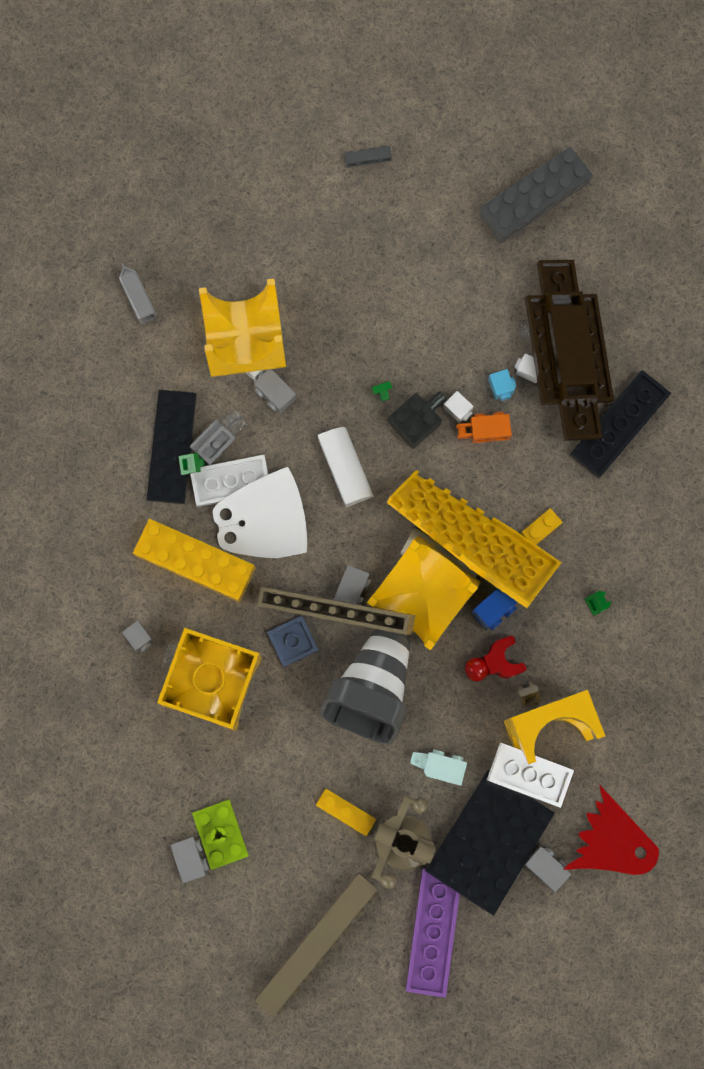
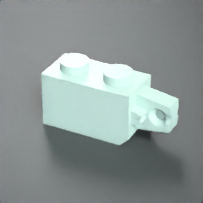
(440, 767)

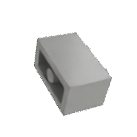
(274, 390)
(352, 586)
(189, 859)
(547, 868)

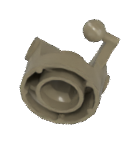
(390, 854)

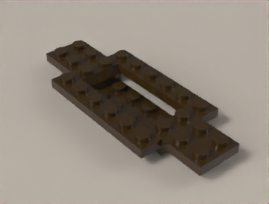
(578, 347)

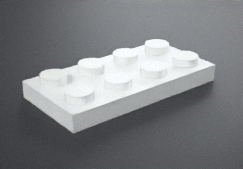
(225, 478)
(539, 780)

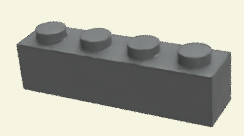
(369, 156)

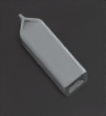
(137, 295)

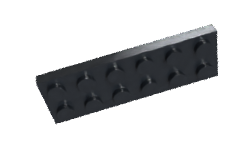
(621, 423)
(171, 439)

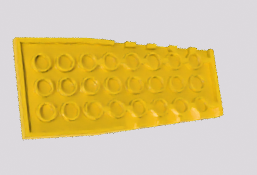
(480, 543)

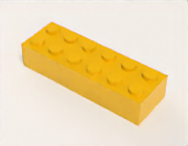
(194, 560)

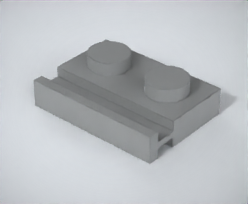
(212, 442)

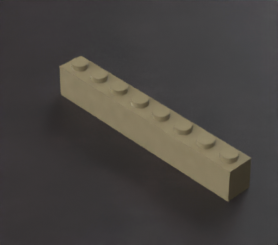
(336, 610)
(316, 944)

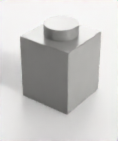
(138, 637)

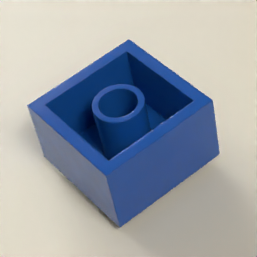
(493, 609)

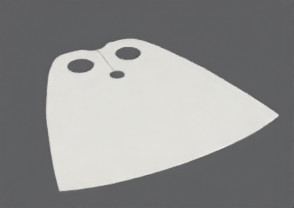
(271, 516)

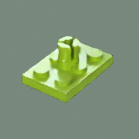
(220, 834)

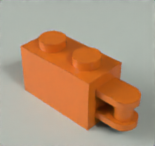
(486, 428)

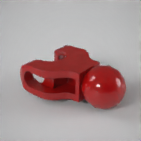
(494, 662)

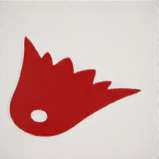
(614, 842)

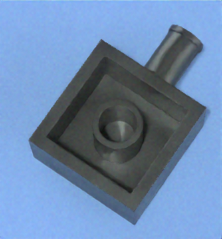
(417, 418)

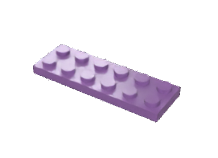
(432, 938)

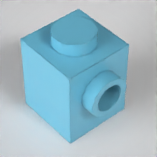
(502, 385)

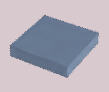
(292, 641)

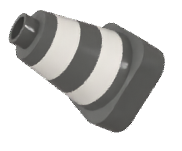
(371, 690)

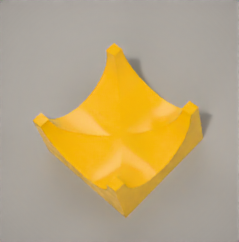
(243, 333)
(428, 587)
(209, 679)
(575, 710)

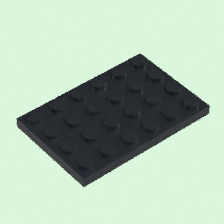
(489, 844)

